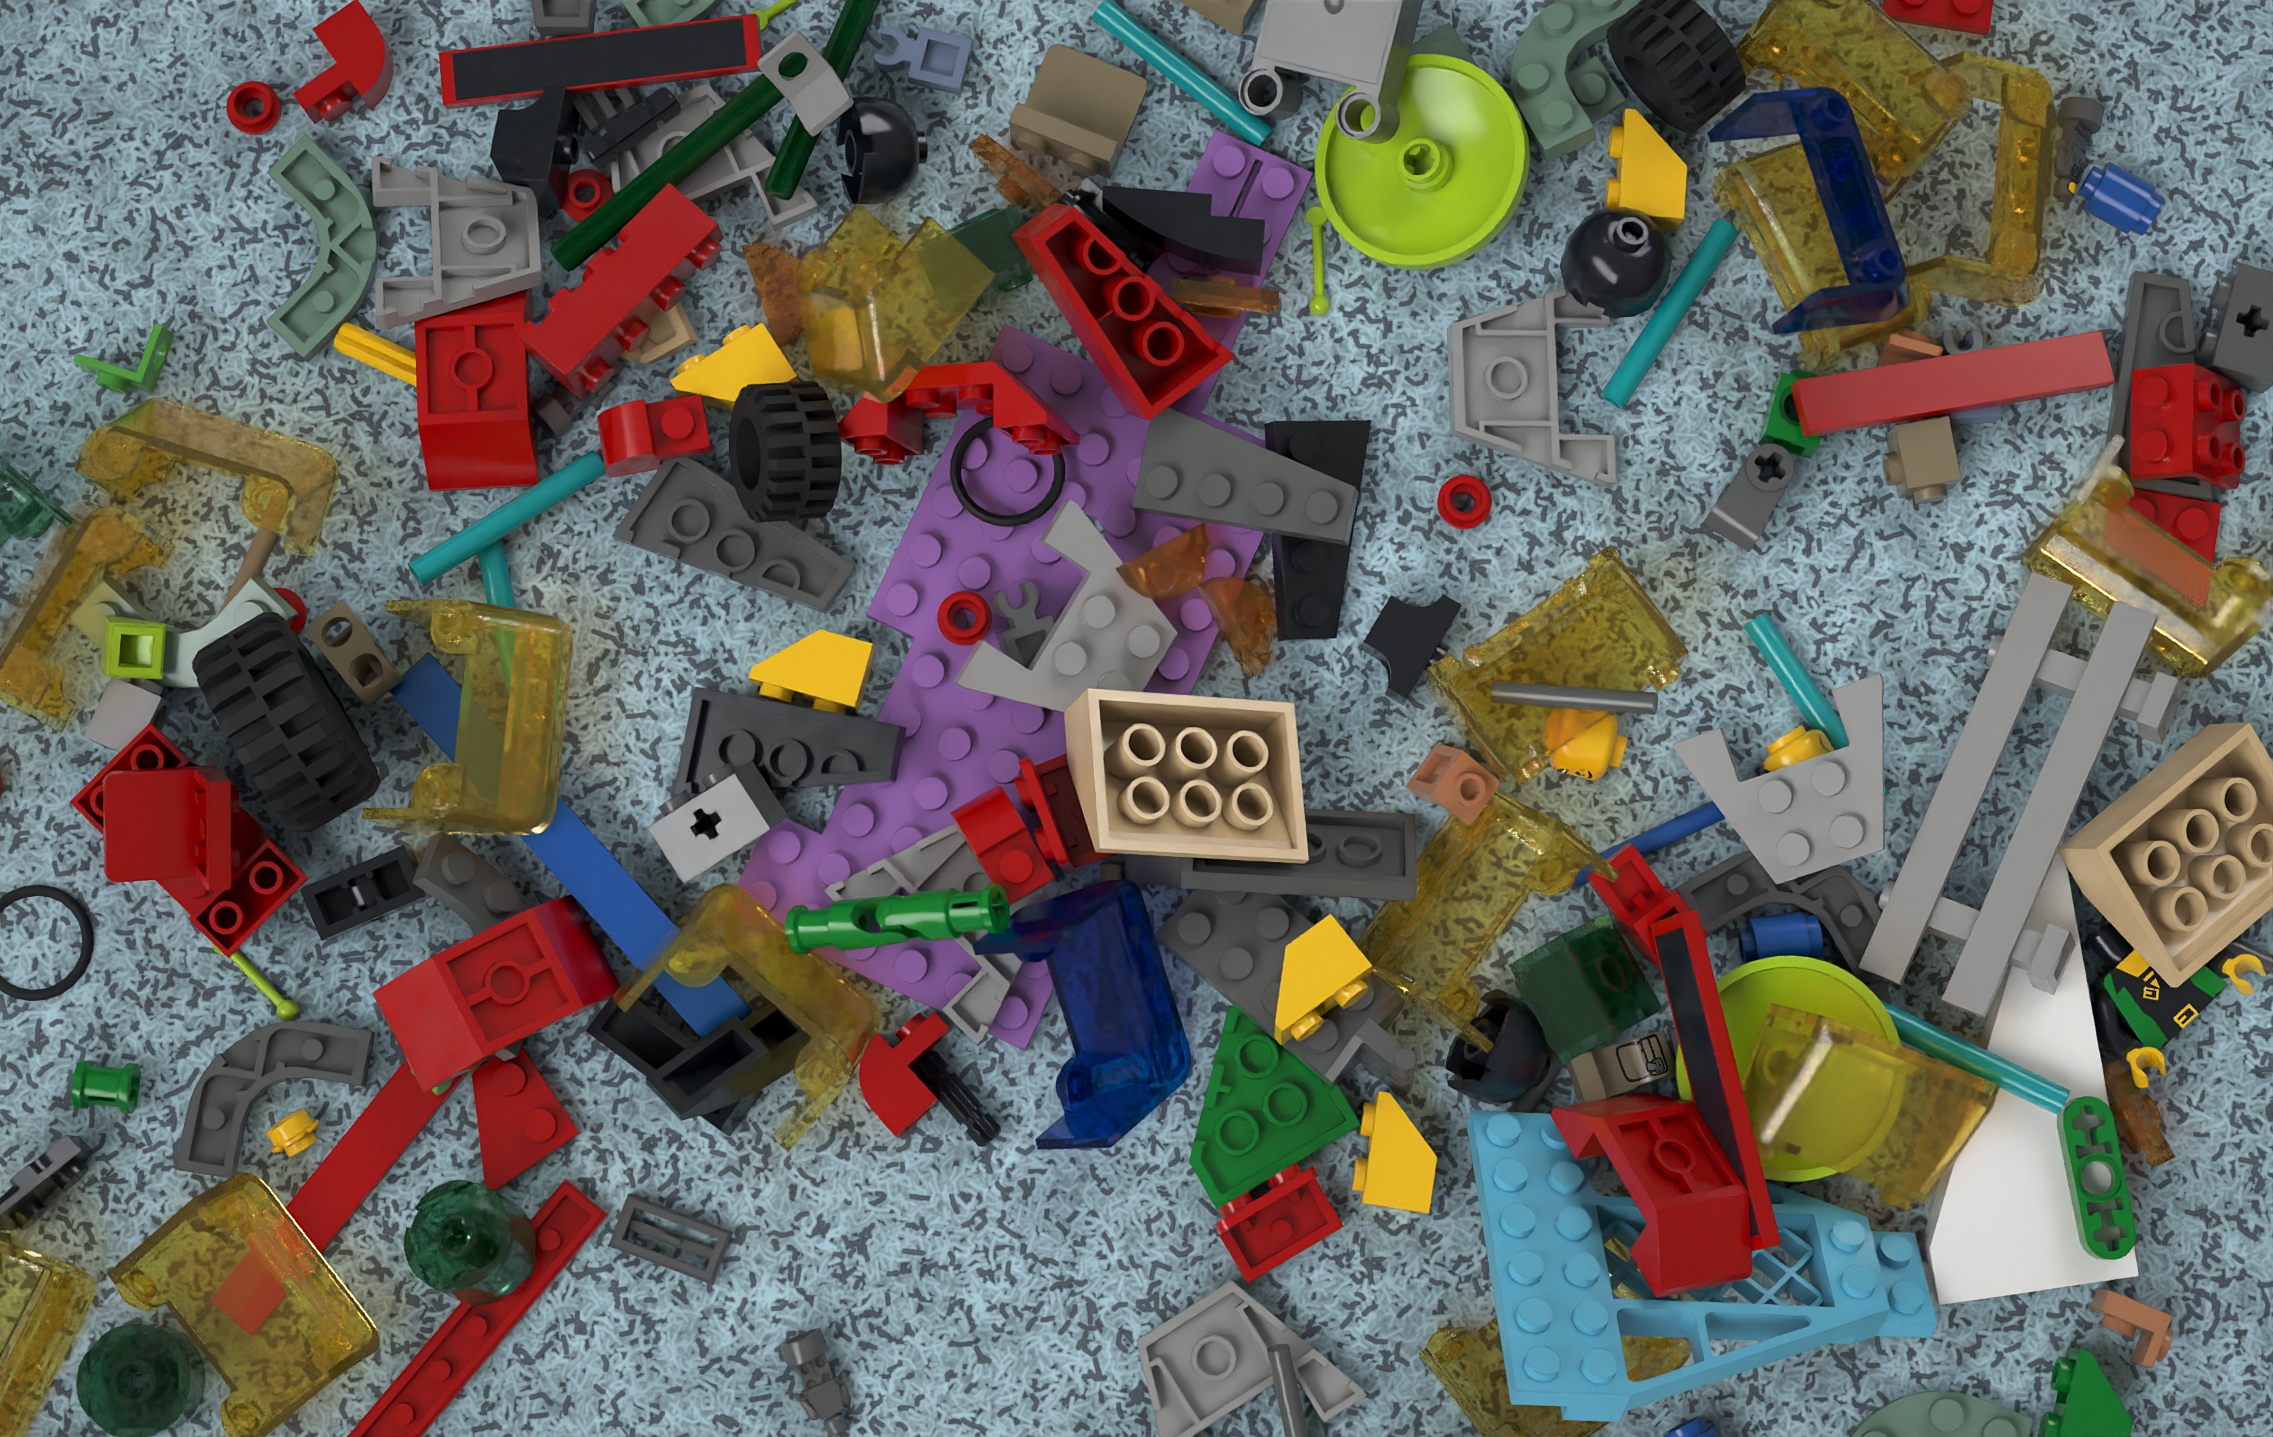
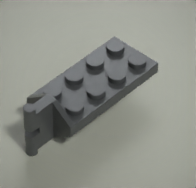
(1348, 857)
(1239, 950)

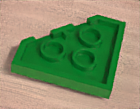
(1261, 1112)

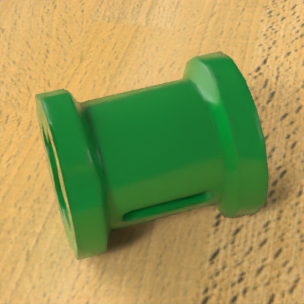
(106, 1086)

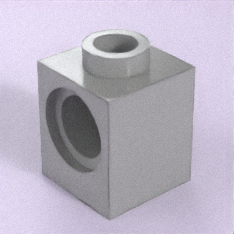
(126, 712)

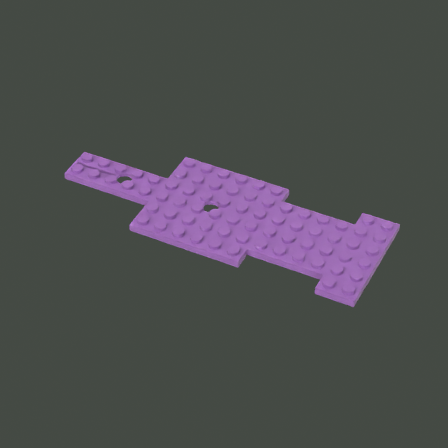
(972, 740)

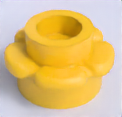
(293, 1133)

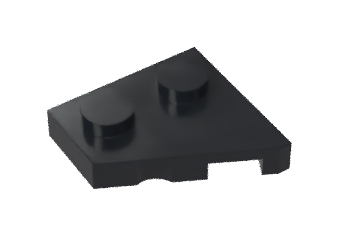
(57, 1167)

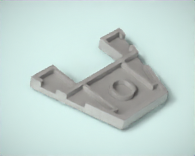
(731, 167)
(480, 242)
(1507, 386)
(1100, 640)
(1810, 810)
(943, 863)
(1219, 1359)

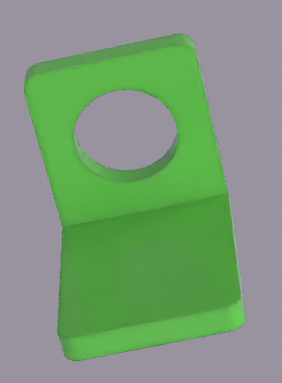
(147, 374)

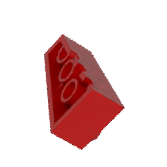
(623, 292)
(1121, 316)

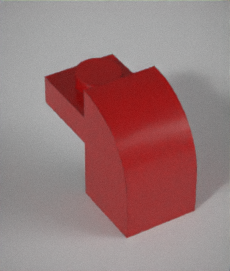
(361, 65)
(642, 434)
(1002, 844)
(1637, 899)
(887, 1076)

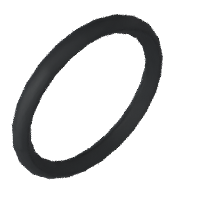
(982, 514)
(86, 950)

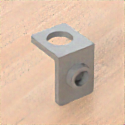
(816, 92)

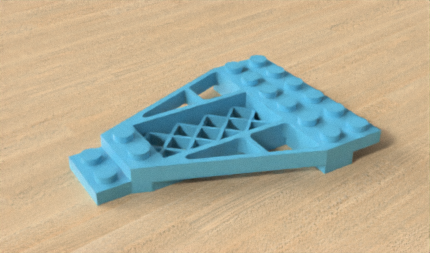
(1566, 1323)

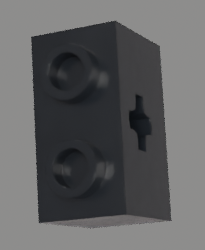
(364, 893)

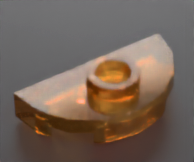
(1015, 179)
(776, 285)
(1222, 297)
(1170, 567)
(1243, 617)
(2136, 1115)

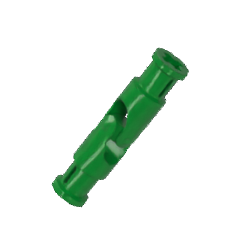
(923, 915)

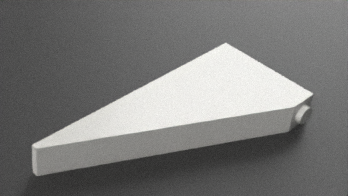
(2006, 1202)

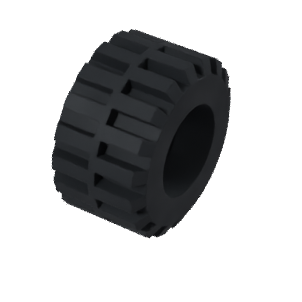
(1676, 61)
(785, 451)

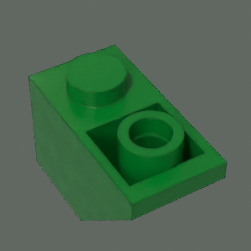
(2084, 1401)

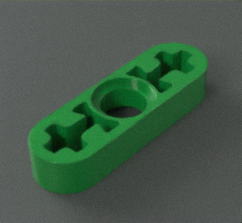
(2088, 1223)

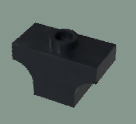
(538, 146)
(1409, 641)

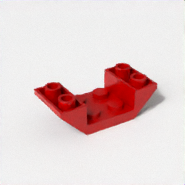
(937, 392)
(476, 396)
(265, 871)
(496, 990)
(1679, 1182)

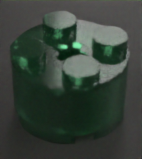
(470, 1242)
(153, 1349)

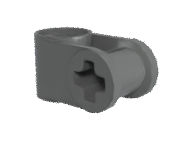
(1747, 501)

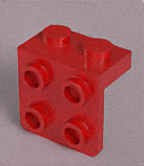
(2186, 425)
(170, 825)
(1064, 832)
(1278, 1223)

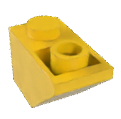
(1647, 174)
(745, 359)
(820, 669)
(1317, 975)
(1398, 1159)

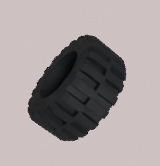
(285, 722)

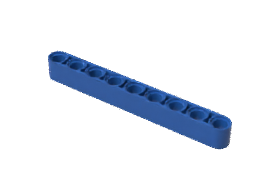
(579, 862)

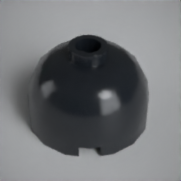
(881, 146)
(1617, 261)
(1514, 1062)

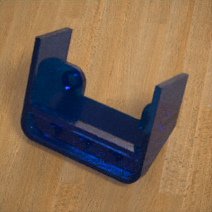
(1849, 198)
(1113, 1004)

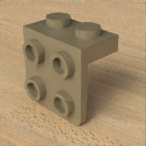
(1078, 111)

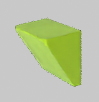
(132, 648)

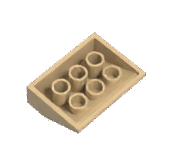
(1188, 775)
(2184, 851)

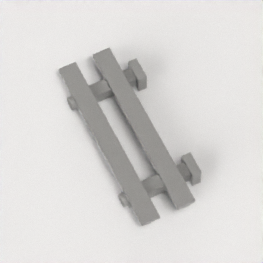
(2098, 694)

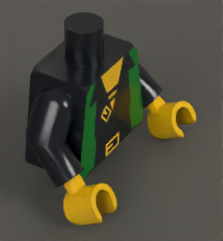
(2141, 1012)

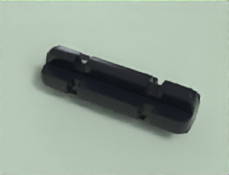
(631, 128)
(957, 1098)

